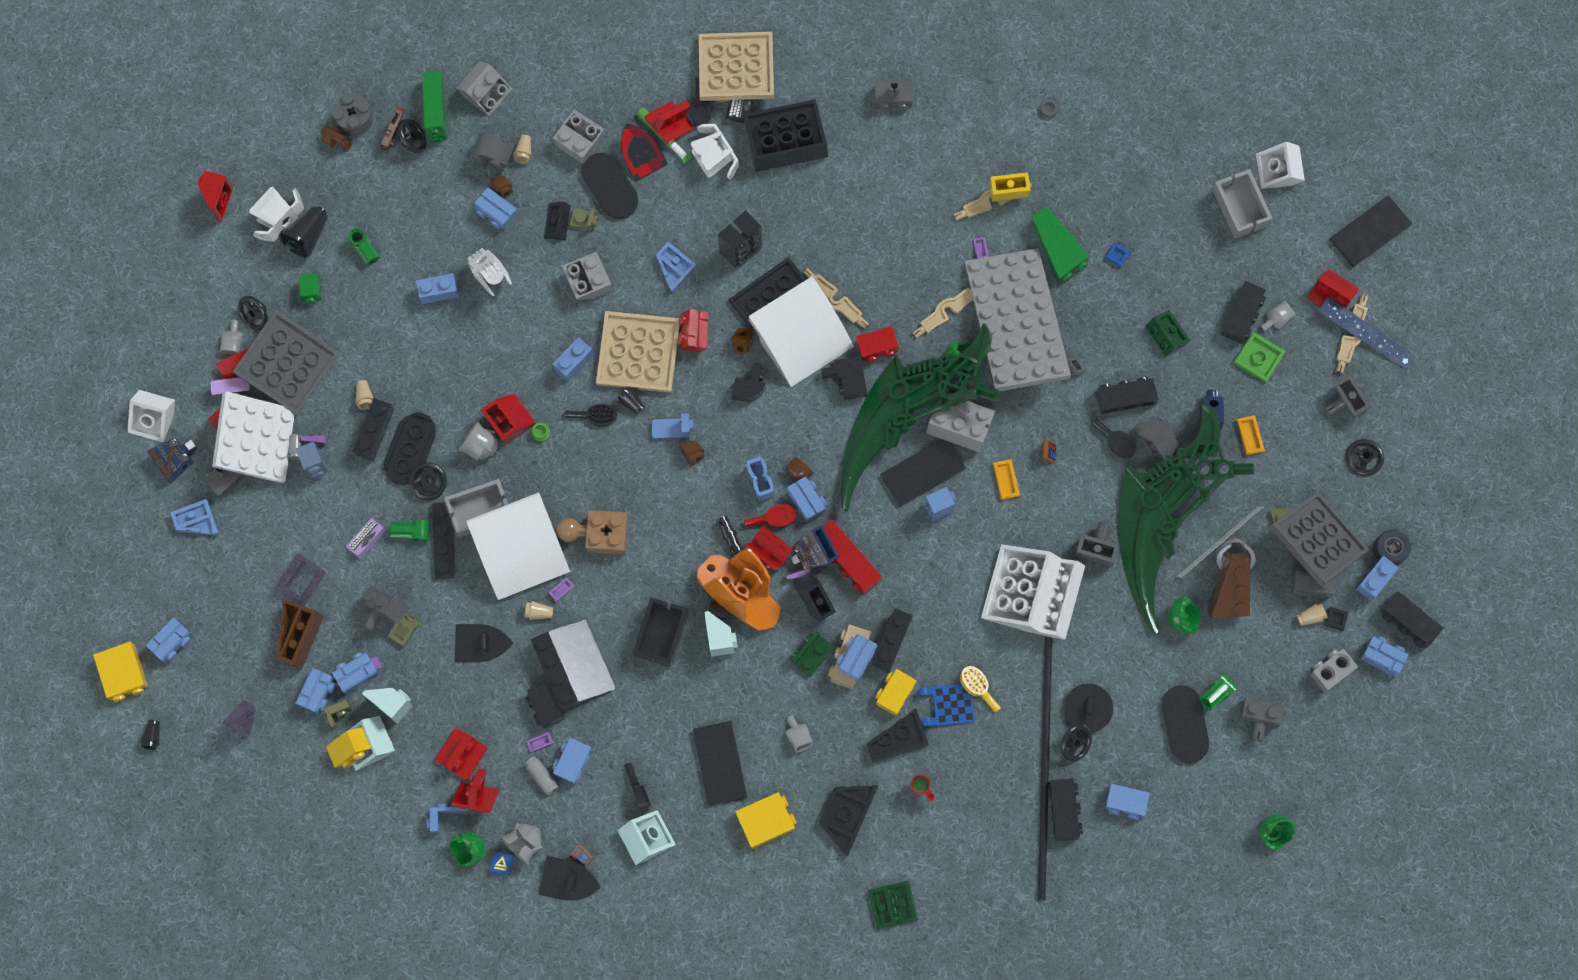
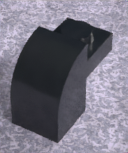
(750, 390)

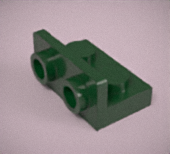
(1167, 332)
(812, 653)

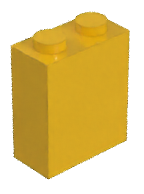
(120, 671)
(766, 820)

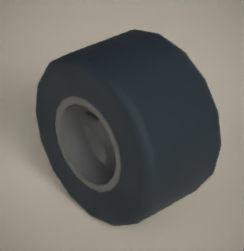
(1396, 542)

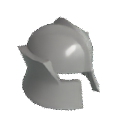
(479, 443)
(1234, 546)
(524, 841)

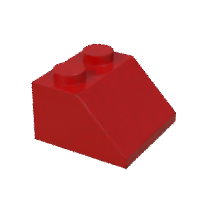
(216, 192)

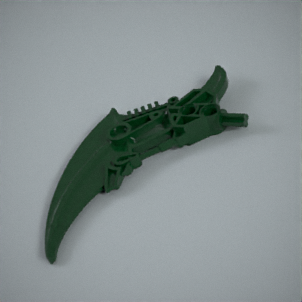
(904, 390)
(1147, 508)

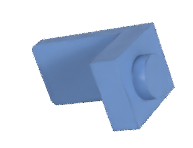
(672, 427)
(433, 821)

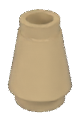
(523, 150)
(363, 395)
(538, 611)
(1312, 615)

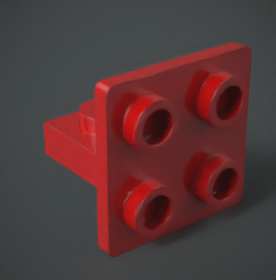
(670, 121)
(1332, 286)
(770, 549)
(461, 754)
(475, 794)

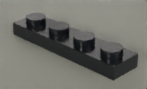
(442, 542)

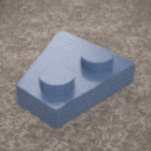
(674, 265)
(195, 519)

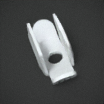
(713, 154)
(271, 212)
(490, 268)

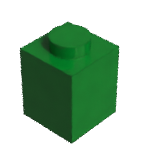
(310, 287)

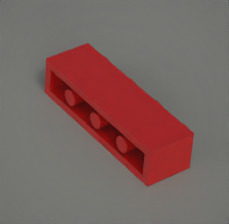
(851, 560)

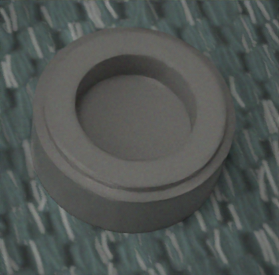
(1049, 108)

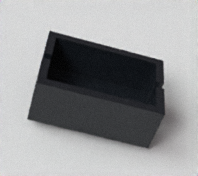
(737, 246)
(660, 632)

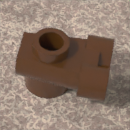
(333, 136)

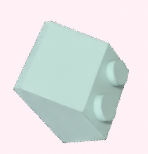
(719, 636)
(391, 702)
(377, 739)
(646, 837)

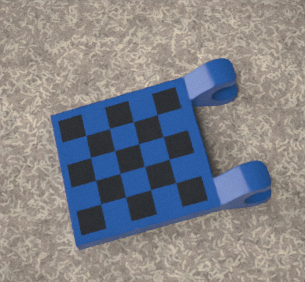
(951, 705)

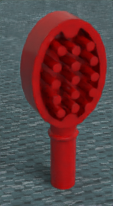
(777, 517)

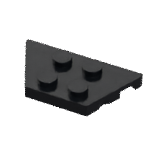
(846, 814)

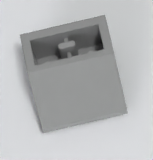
(484, 88)
(578, 136)
(587, 277)

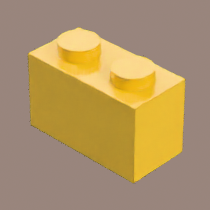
(1009, 187)
(896, 692)
(348, 748)

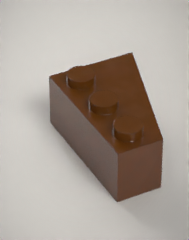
(1232, 591)
(297, 633)

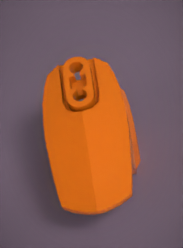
(746, 589)

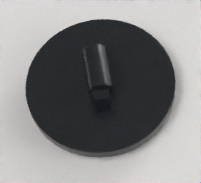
(1089, 706)

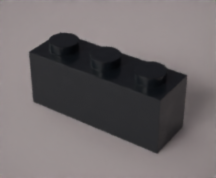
(1244, 312)
(1126, 395)
(373, 429)
(1411, 620)
(892, 640)
(1065, 809)

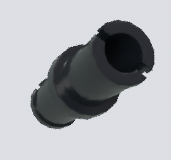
(729, 535)

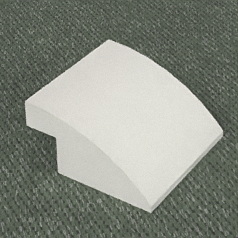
(801, 331)
(518, 546)
(1033, 591)

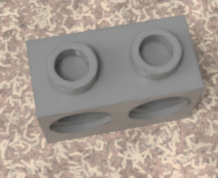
(1335, 672)

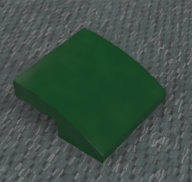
(884, 908)

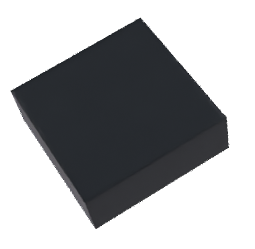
(1336, 618)

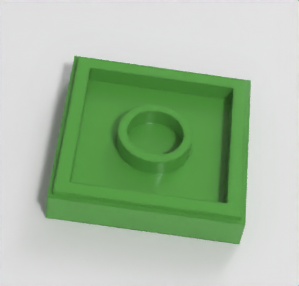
(1259, 357)

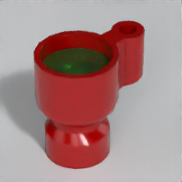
(920, 786)

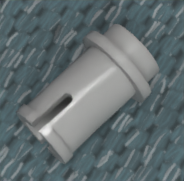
(295, 442)

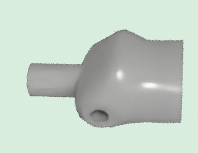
(1278, 316)
(232, 339)
(798, 735)

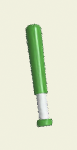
(677, 149)

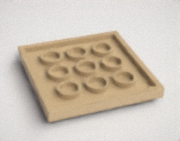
(736, 66)
(638, 351)

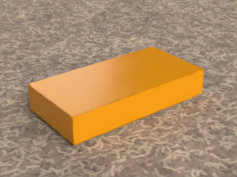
(1250, 435)
(1006, 479)

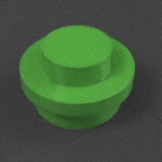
(540, 432)

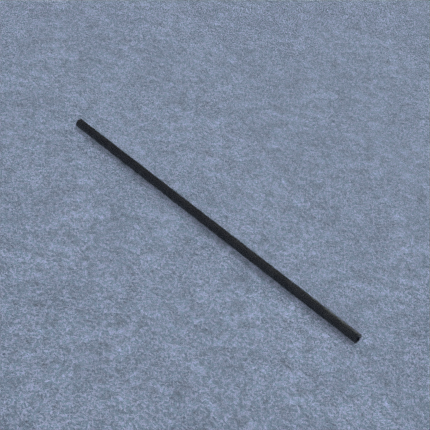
(1045, 768)

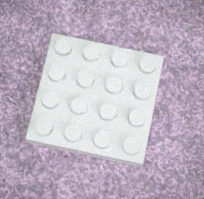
(253, 437)

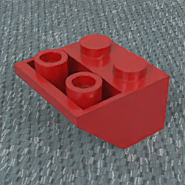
(508, 417)

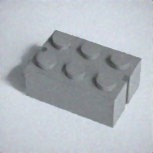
(1242, 204)
(962, 425)
(473, 503)

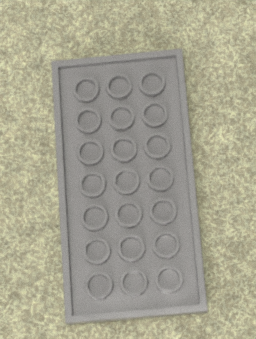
(1019, 311)

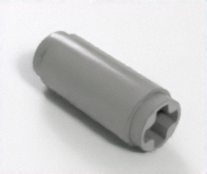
(541, 775)

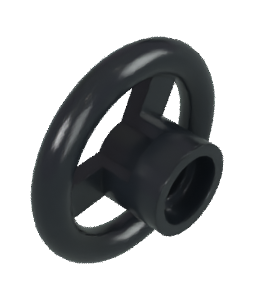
(409, 136)
(257, 310)
(1369, 452)
(431, 467)
(1073, 742)

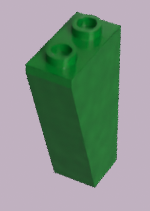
(434, 106)
(1059, 246)

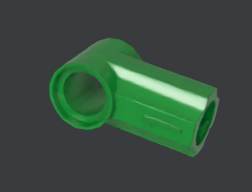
(364, 247)
(410, 530)
(1221, 689)

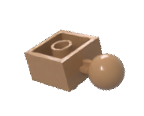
(596, 541)

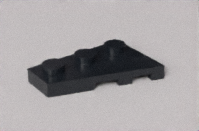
(898, 739)

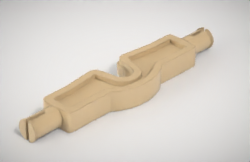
(978, 206)
(844, 305)
(940, 317)
(1347, 342)

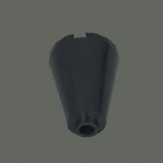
(304, 232)

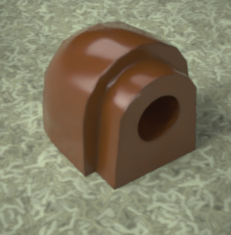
(501, 186)
(742, 340)
(692, 452)
(797, 469)

